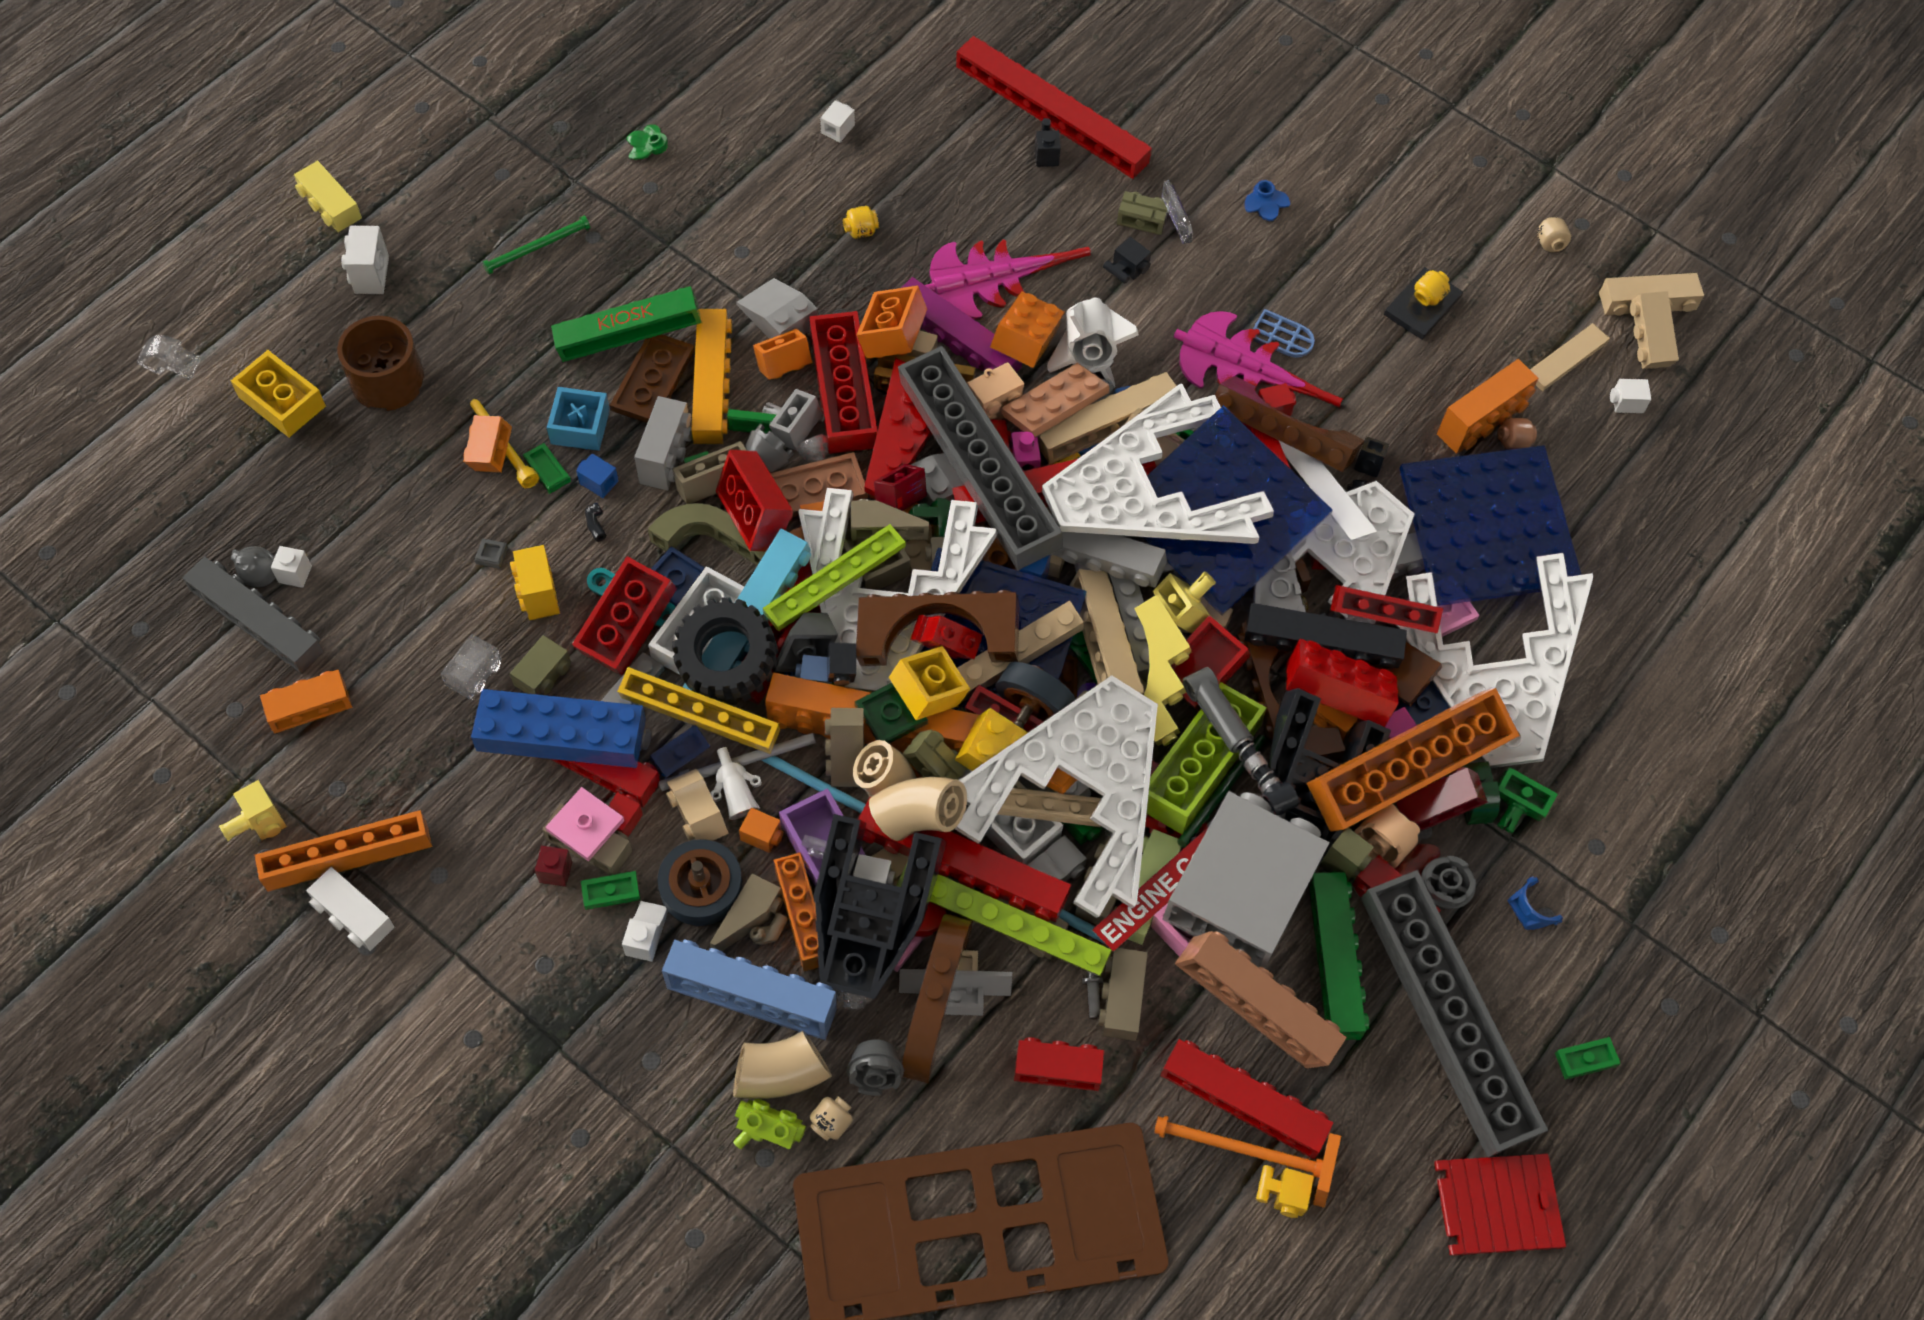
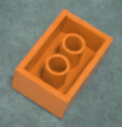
(892, 322)
(1027, 329)

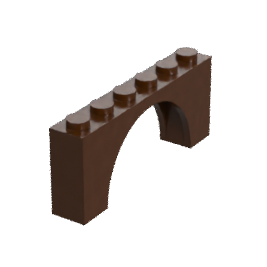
(1328, 446)
(885, 618)
(1320, 740)

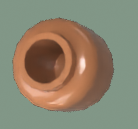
(1517, 433)

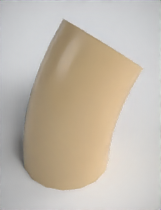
(880, 767)
(919, 806)
(779, 1068)

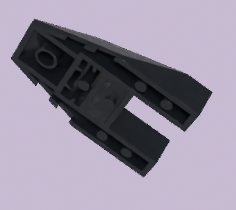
(1298, 765)
(866, 922)

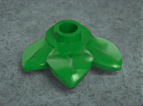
(647, 142)

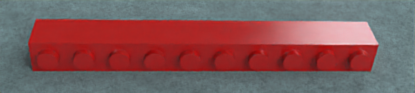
(1047, 101)

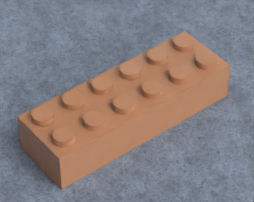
(1261, 999)

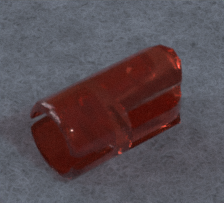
(1418, 858)

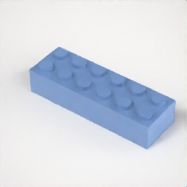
(750, 988)

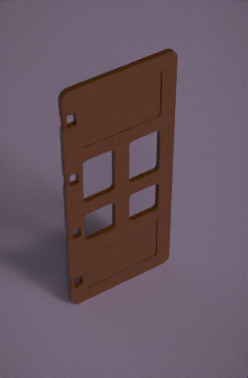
(863, 1241)

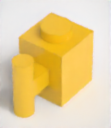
(1291, 1190)

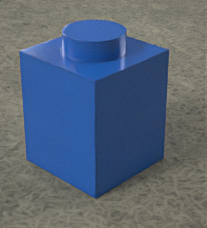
(597, 475)

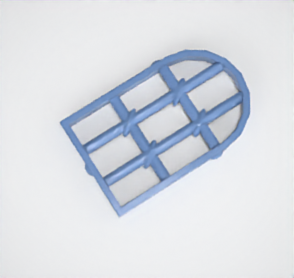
(1277, 327)

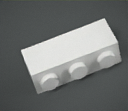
(349, 909)

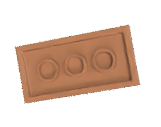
(1055, 400)
(810, 481)

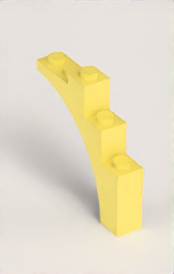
(1165, 648)

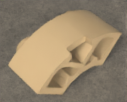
(696, 807)

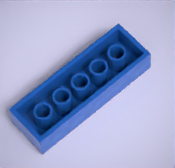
(559, 728)

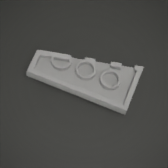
(1280, 587)

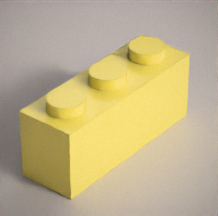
(327, 196)

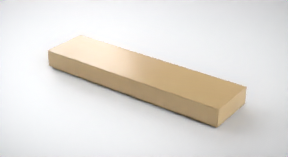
(1569, 356)
(1050, 806)

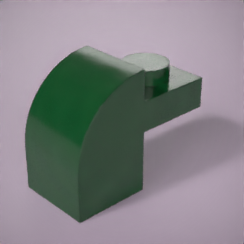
(936, 515)
(1487, 812)

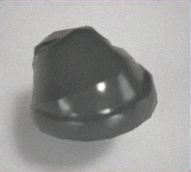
(254, 566)

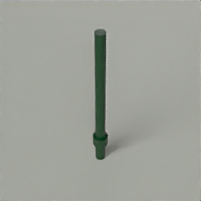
(1217, 796)

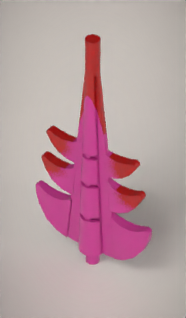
(959, 282)
(1207, 347)

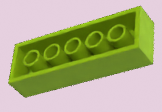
(1197, 765)

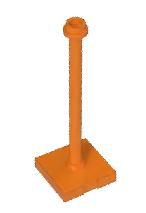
(1320, 1168)

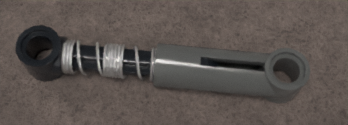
(1205, 690)

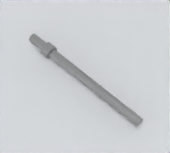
(749, 757)

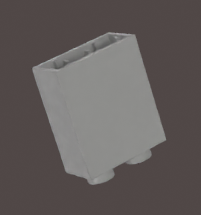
(1247, 876)

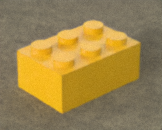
(278, 393)

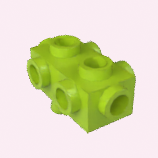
(766, 1123)

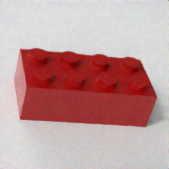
(753, 499)
(624, 616)
(1343, 682)

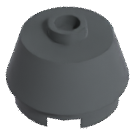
(769, 448)
(1449, 882)
(875, 1067)

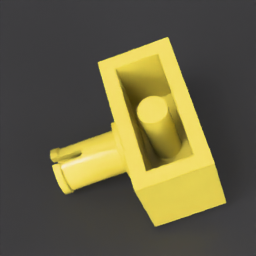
(1184, 601)
(257, 813)

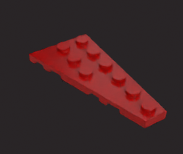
(899, 435)

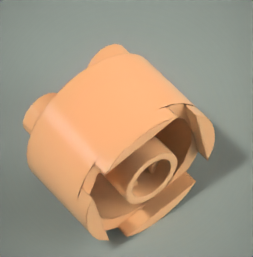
(1389, 834)

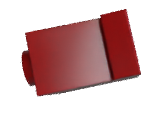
(940, 631)

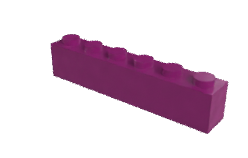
(960, 332)

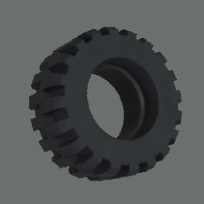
(711, 621)

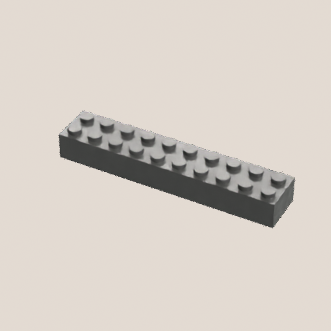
(981, 458)
(1453, 1014)

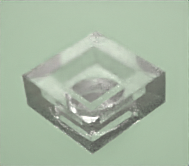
(815, 846)

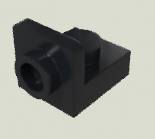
(1371, 456)

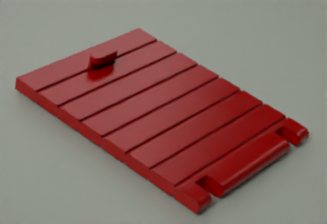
(1497, 1206)

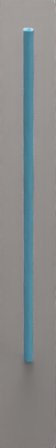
(858, 806)

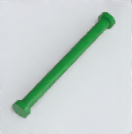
(490, 265)

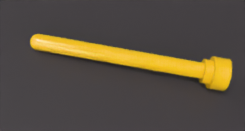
(525, 475)

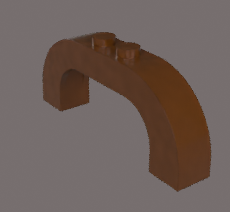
(934, 997)

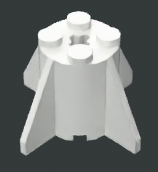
(1091, 338)

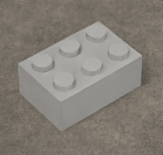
(663, 443)

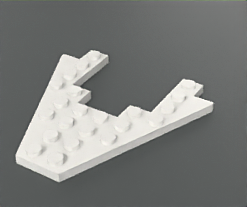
(1113, 496)
(961, 554)
(1368, 560)
(1527, 685)
(1106, 745)

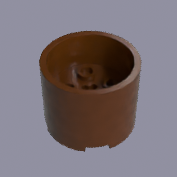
(381, 362)

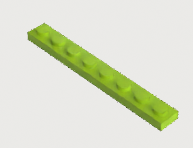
(1018, 925)

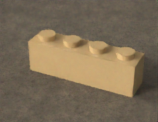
(1683, 291)

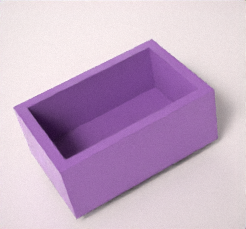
(810, 818)

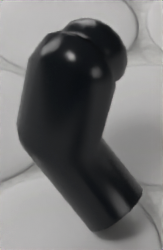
(593, 524)

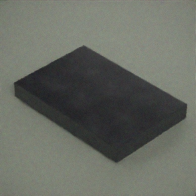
(1415, 316)

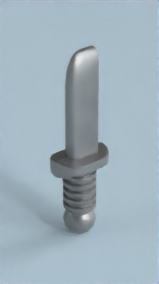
(1093, 993)

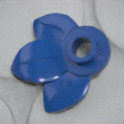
(1266, 200)

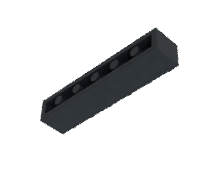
(1354, 639)

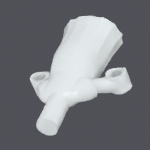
(737, 793)

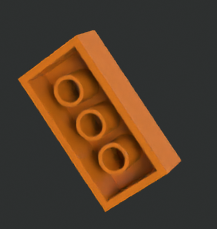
(1487, 406)

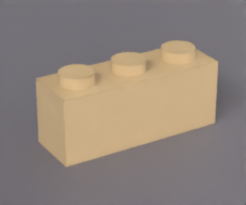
(1654, 330)

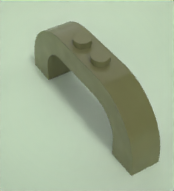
(699, 519)

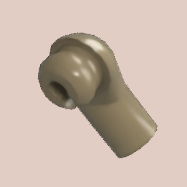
(769, 933)

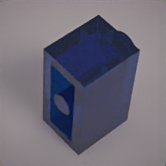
(679, 752)

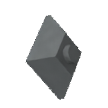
(807, 637)

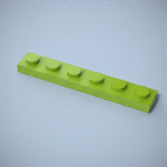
(834, 577)

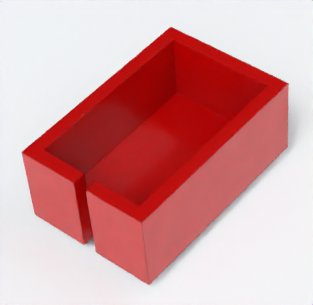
(1212, 648)

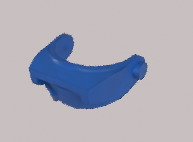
(1526, 914)

